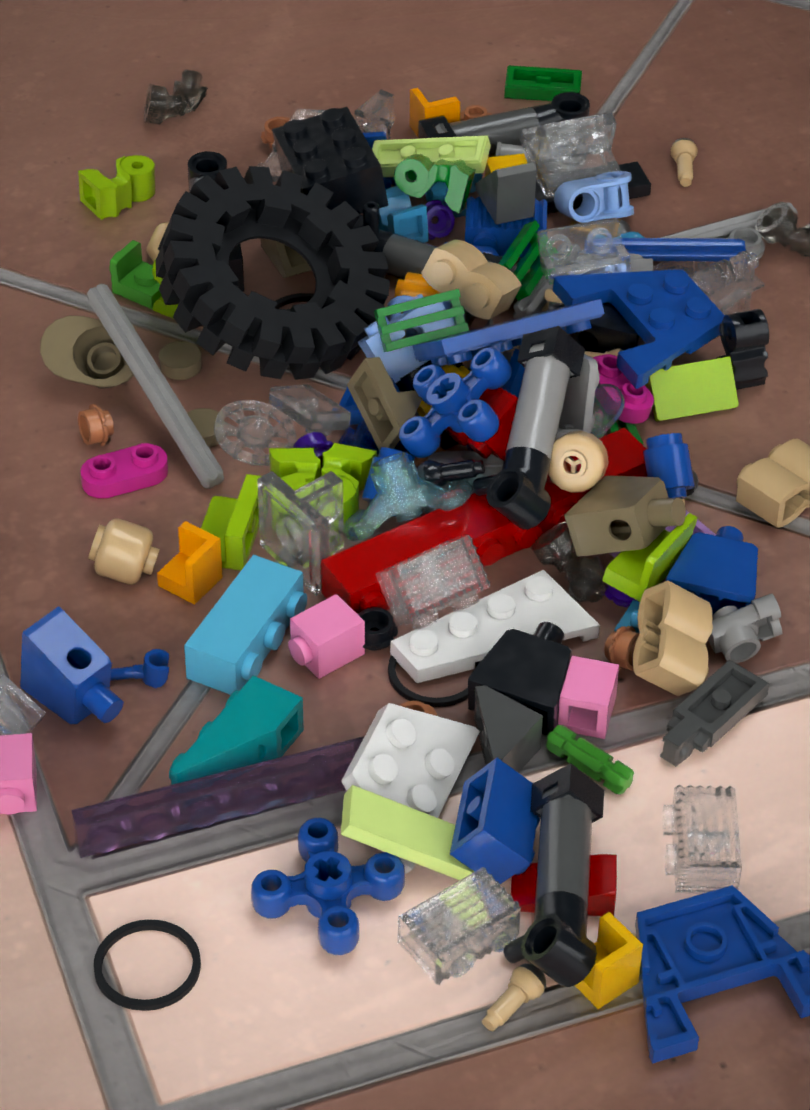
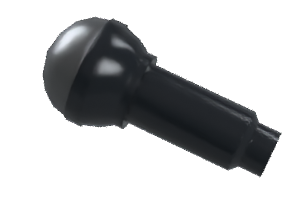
(442, 473)

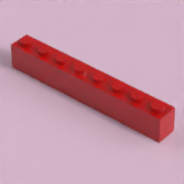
(495, 537)

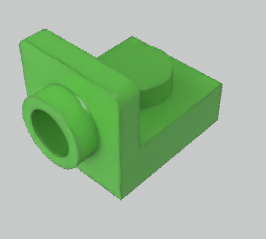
(133, 277)

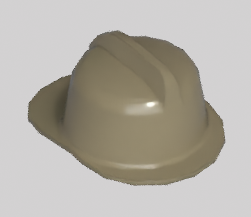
(83, 352)

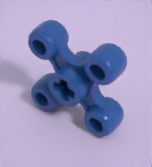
(455, 403)
(328, 886)

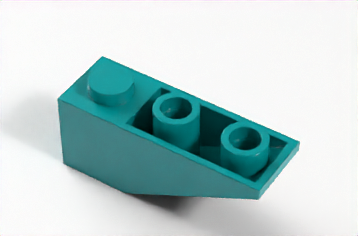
(251, 729)

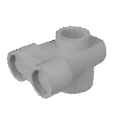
(739, 630)

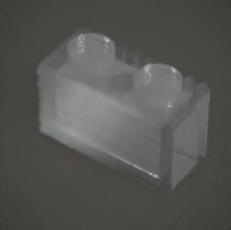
(433, 581)
(705, 839)
(459, 926)

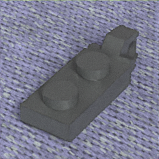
(712, 711)

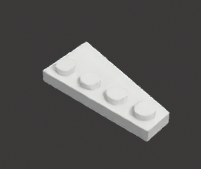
(470, 633)

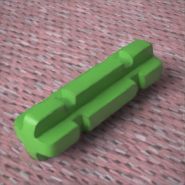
(590, 759)

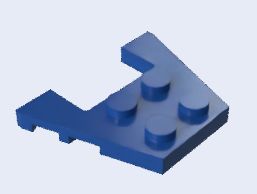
(659, 305)
(705, 949)

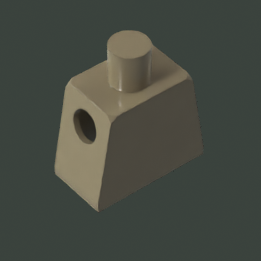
(622, 515)

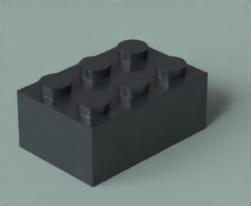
(333, 154)

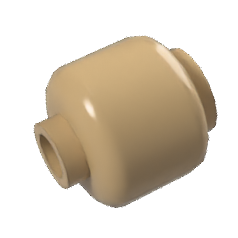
(591, 456)
(123, 551)

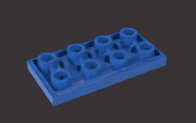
(507, 334)

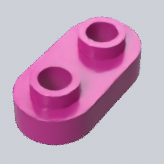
(637, 401)
(124, 470)

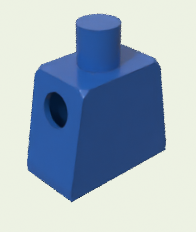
(718, 568)
(67, 670)

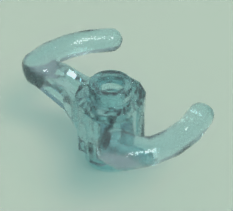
(402, 495)

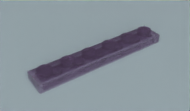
(212, 798)

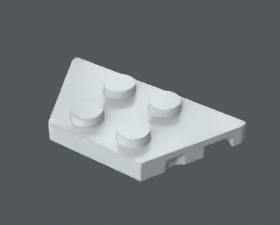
(411, 759)

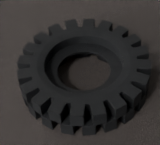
(238, 209)

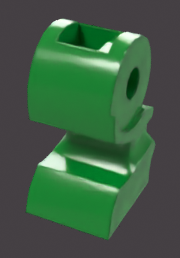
(418, 175)

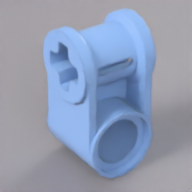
(603, 197)

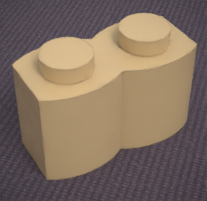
(483, 285)
(777, 485)
(672, 638)

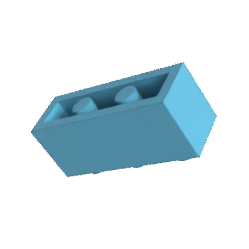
(245, 625)

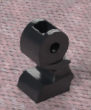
(745, 340)

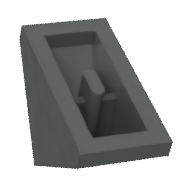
(509, 192)
(506, 728)

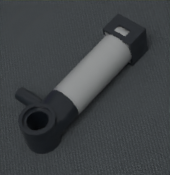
(519, 488)

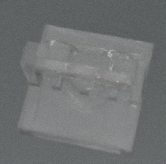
(571, 149)
(301, 524)

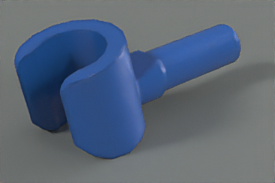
(153, 671)

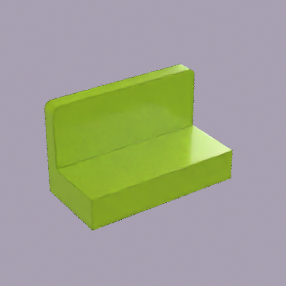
(693, 389)
(235, 523)
(644, 568)

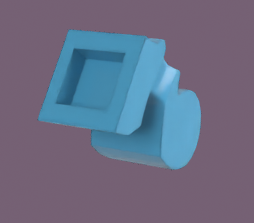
(402, 218)

